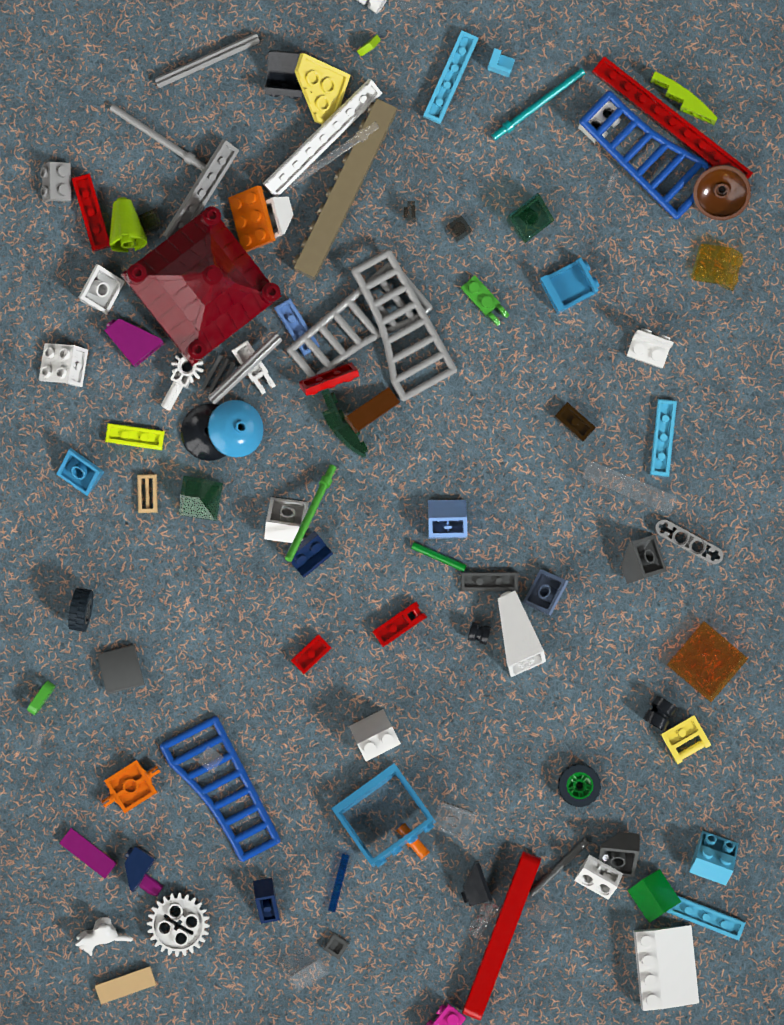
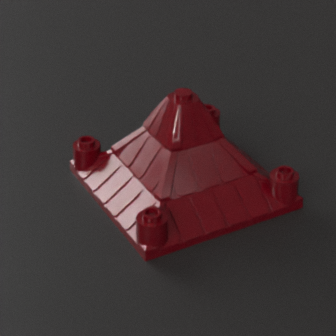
(201, 285)

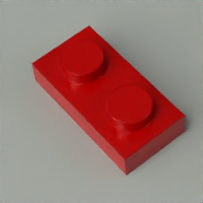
(311, 654)

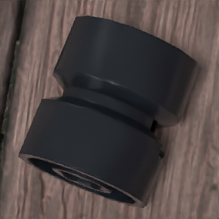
(660, 713)

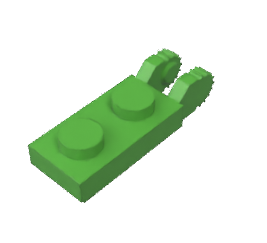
(483, 299)

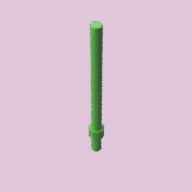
(324, 483)

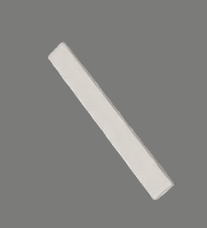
(322, 138)

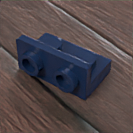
(310, 554)

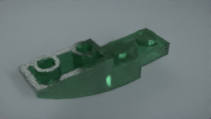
(344, 433)

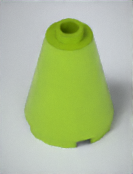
(126, 227)

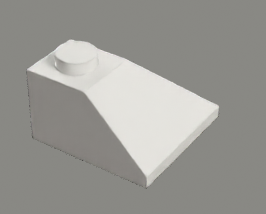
(280, 214)

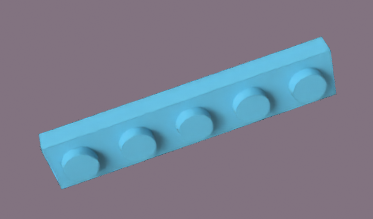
(450, 77)

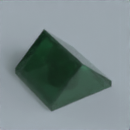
(530, 218)

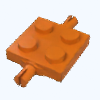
(130, 786)

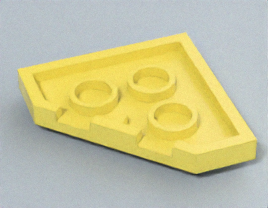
(321, 86)

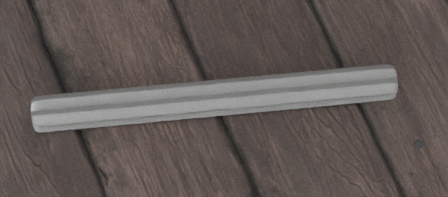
(207, 60)

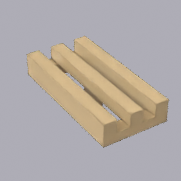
(147, 489)

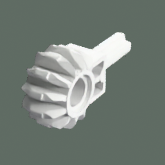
(180, 379)

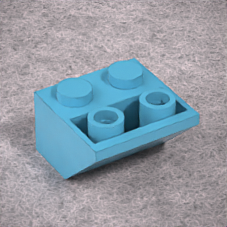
(714, 858)

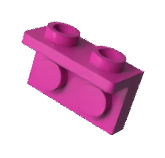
(447, 1016)

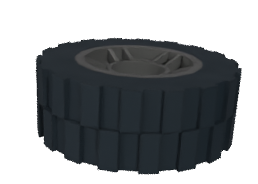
(80, 609)

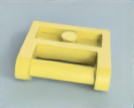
(681, 734)

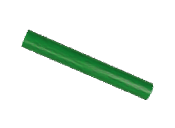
(439, 557)

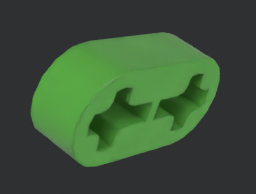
(41, 697)

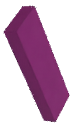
(88, 853)

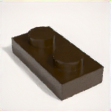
(575, 422)

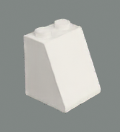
(374, 735)

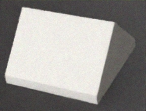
(101, 289)

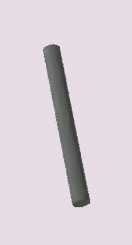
(558, 867)

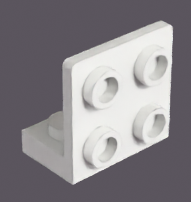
(649, 348)
(63, 364)

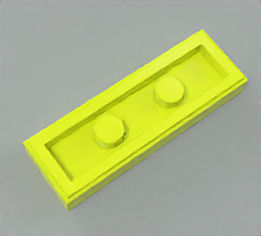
(134, 436)

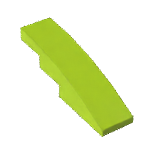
(690, 103)

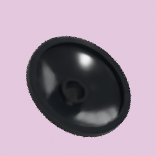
(194, 435)

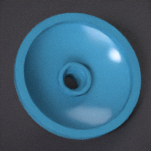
(224, 428)

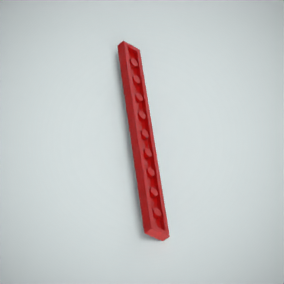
(665, 116)

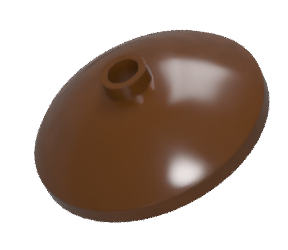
(726, 203)

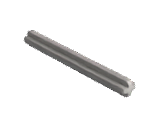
(245, 368)

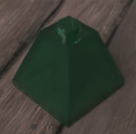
(200, 498)

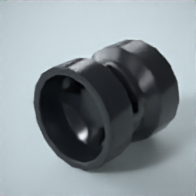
(479, 633)

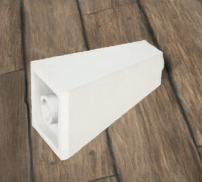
(520, 640)

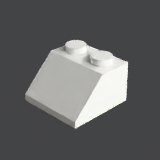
(284, 519)

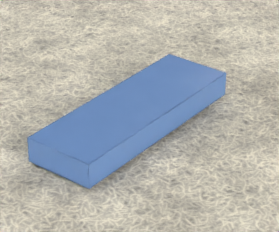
(294, 323)

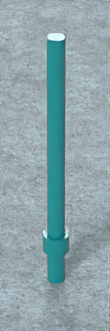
(508, 126)

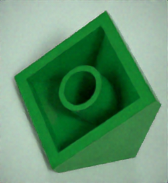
(654, 895)

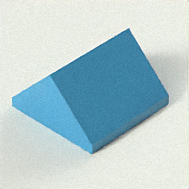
(79, 472)

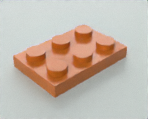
(251, 218)

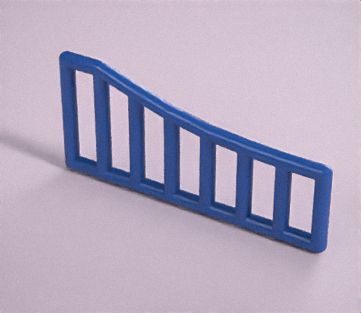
(649, 133)
(202, 791)

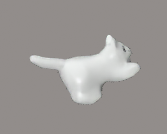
(102, 933)

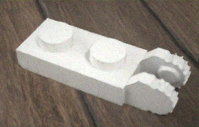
(242, 353)

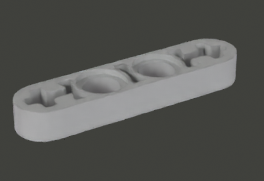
(687, 544)

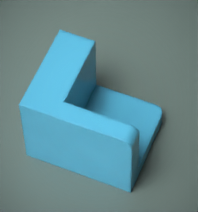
(500, 64)

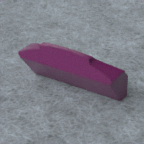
(151, 886)

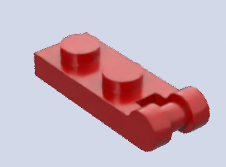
(398, 624)

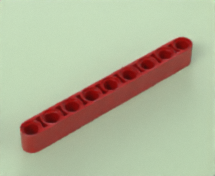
(501, 935)

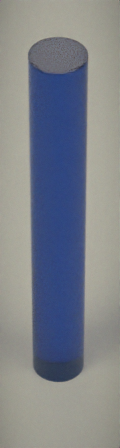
(338, 882)

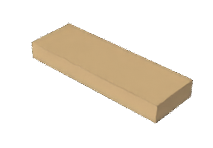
(125, 985)

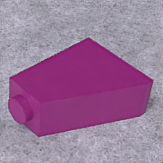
(132, 341)

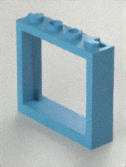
(366, 790)

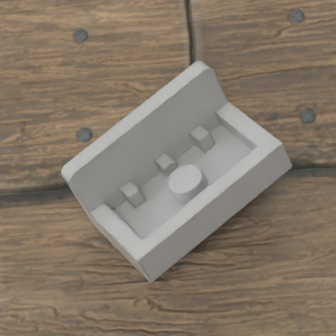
(56, 181)

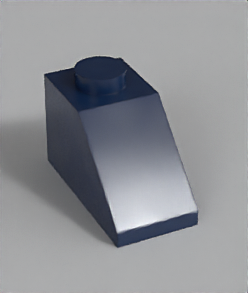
(137, 866)
(266, 900)

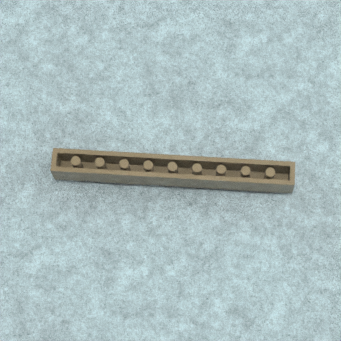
(344, 191)

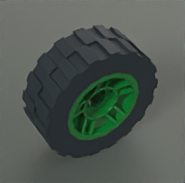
(590, 788)

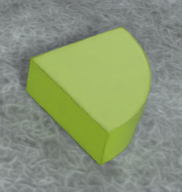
(369, 45)

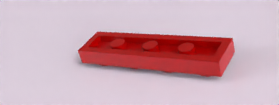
(91, 212)

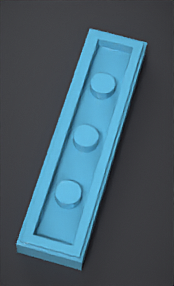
(663, 437)
(708, 918)

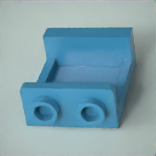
(570, 285)

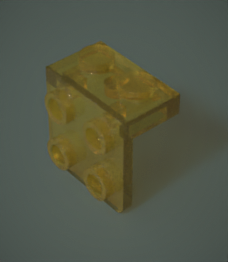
(717, 265)

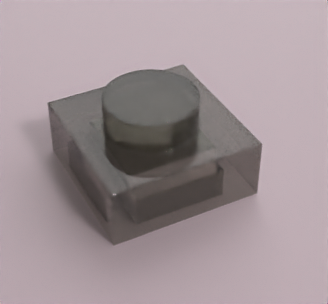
(409, 212)
(459, 229)

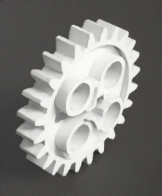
(168, 940)

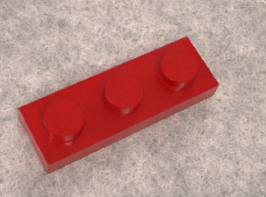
(329, 379)

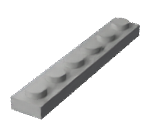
(203, 187)

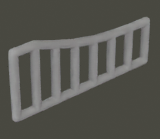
(388, 339)
(359, 343)

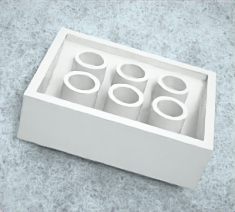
(666, 967)

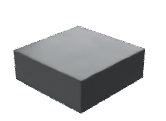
(336, 945)

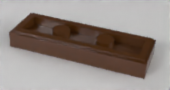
(372, 410)

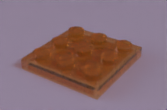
(707, 661)

